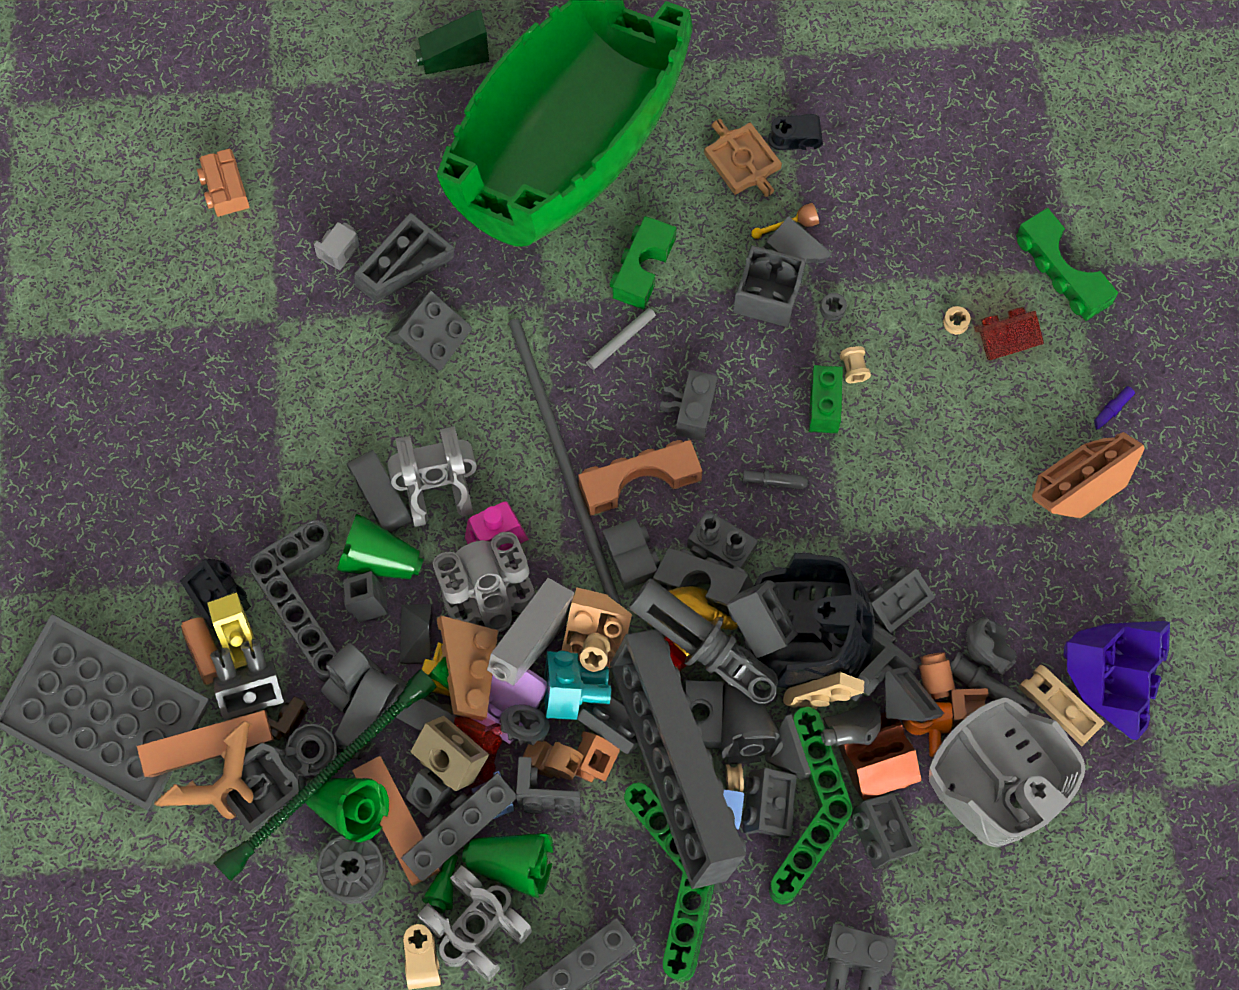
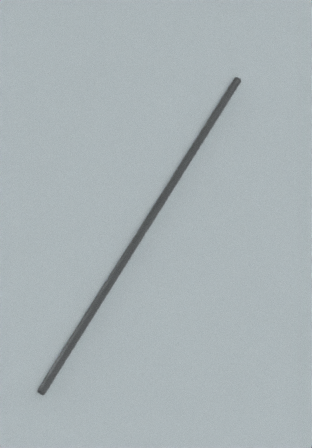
(568, 472)

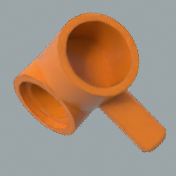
(933, 727)

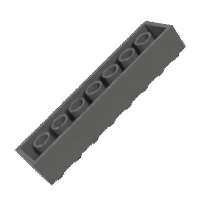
(677, 759)

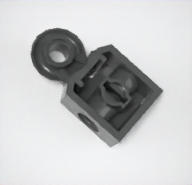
(279, 774)

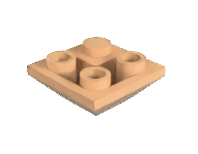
(595, 613)

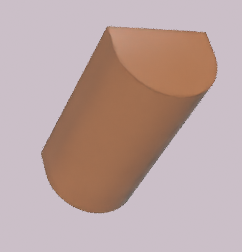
(200, 646)

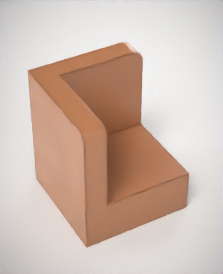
(966, 702)

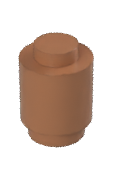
(936, 675)

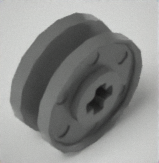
(354, 887)

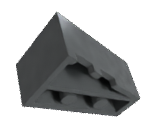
(402, 259)

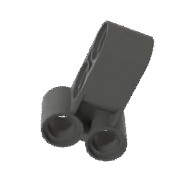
(345, 674)

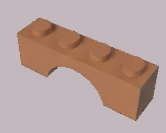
(674, 464)

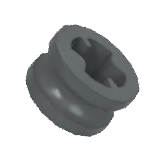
(842, 304)

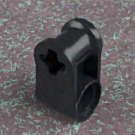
(797, 132)

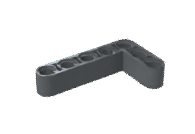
(292, 602)

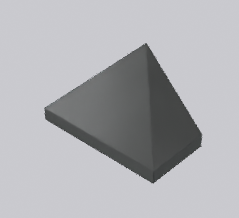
(415, 633)
(907, 697)
(792, 756)

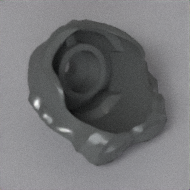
(988, 645)

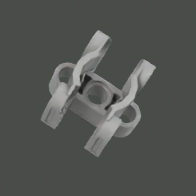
(431, 468)
(485, 581)
(468, 942)

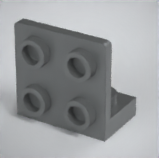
(430, 329)
(536, 799)

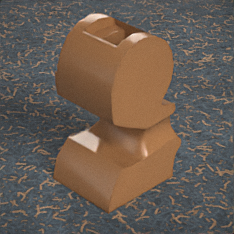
(554, 760)

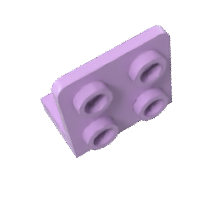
(527, 691)

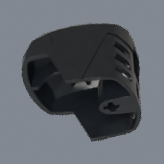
(815, 648)

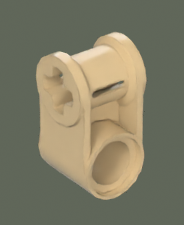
(421, 963)

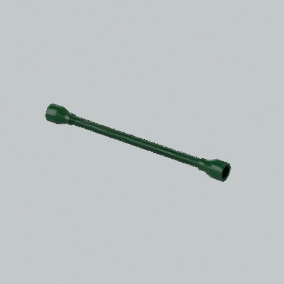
(234, 860)

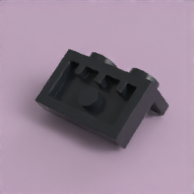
(209, 582)

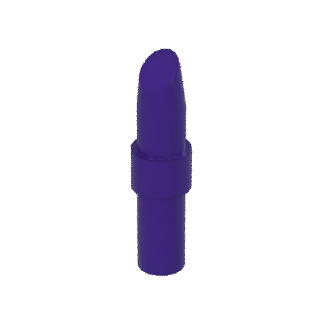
(1114, 407)

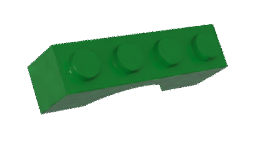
(1086, 291)

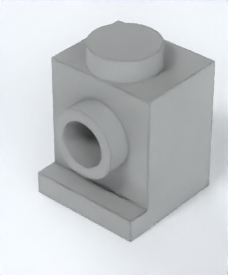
(337, 245)

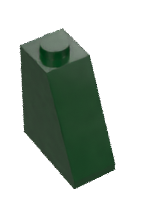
(454, 45)

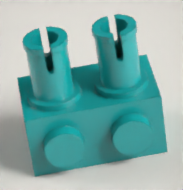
(571, 685)

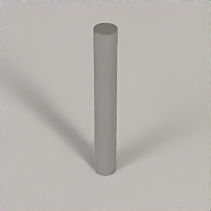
(621, 338)

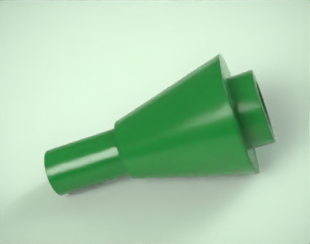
(441, 890)

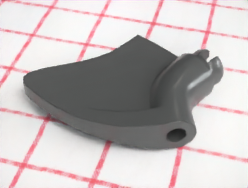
(854, 726)

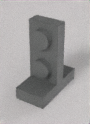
(884, 657)

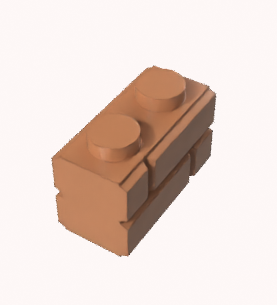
(223, 182)

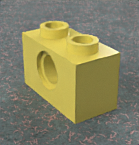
(231, 626)

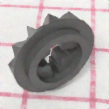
(529, 717)

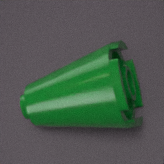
(378, 551)
(351, 806)
(512, 860)

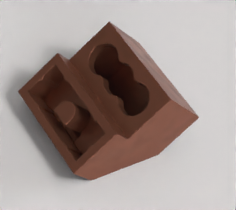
(884, 764)

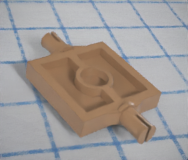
(742, 158)

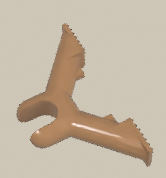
(230, 780)

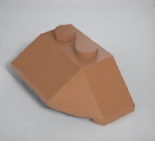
(1088, 476)

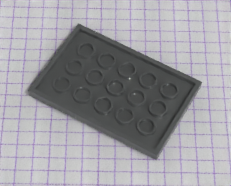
(95, 707)

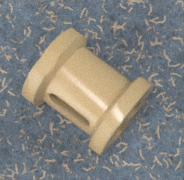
(855, 364)
(595, 652)

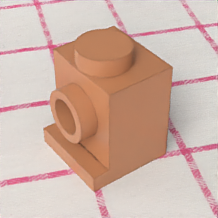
(602, 754)

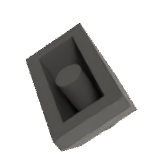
(797, 242)

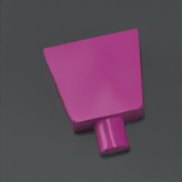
(492, 522)

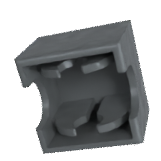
(769, 286)

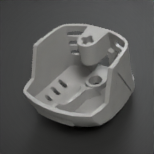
(989, 768)

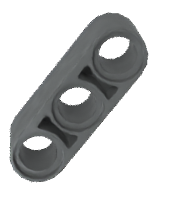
(379, 492)
(369, 702)

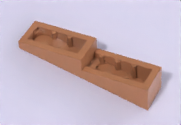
(200, 744)
(398, 824)

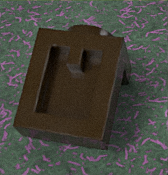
(290, 718)

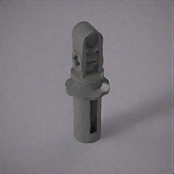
(704, 641)

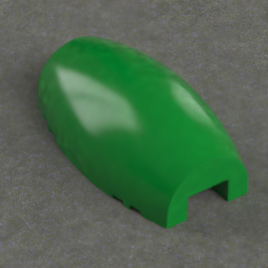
(562, 116)

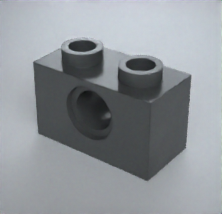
(708, 697)

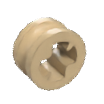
(949, 325)
(734, 777)

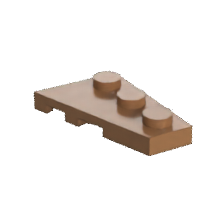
(467, 659)

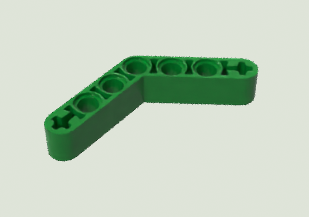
(823, 820)
(682, 916)

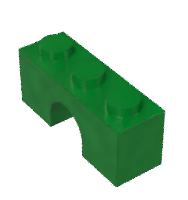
(650, 241)

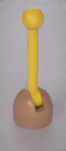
(805, 216)

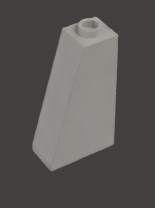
(531, 632)

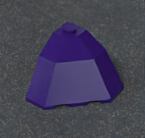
(1117, 670)

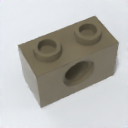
(449, 753)

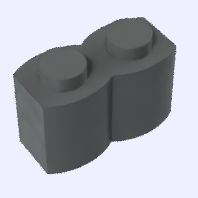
(630, 553)

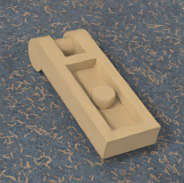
(823, 691)
(1062, 705)

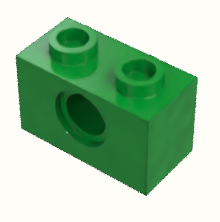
(825, 399)

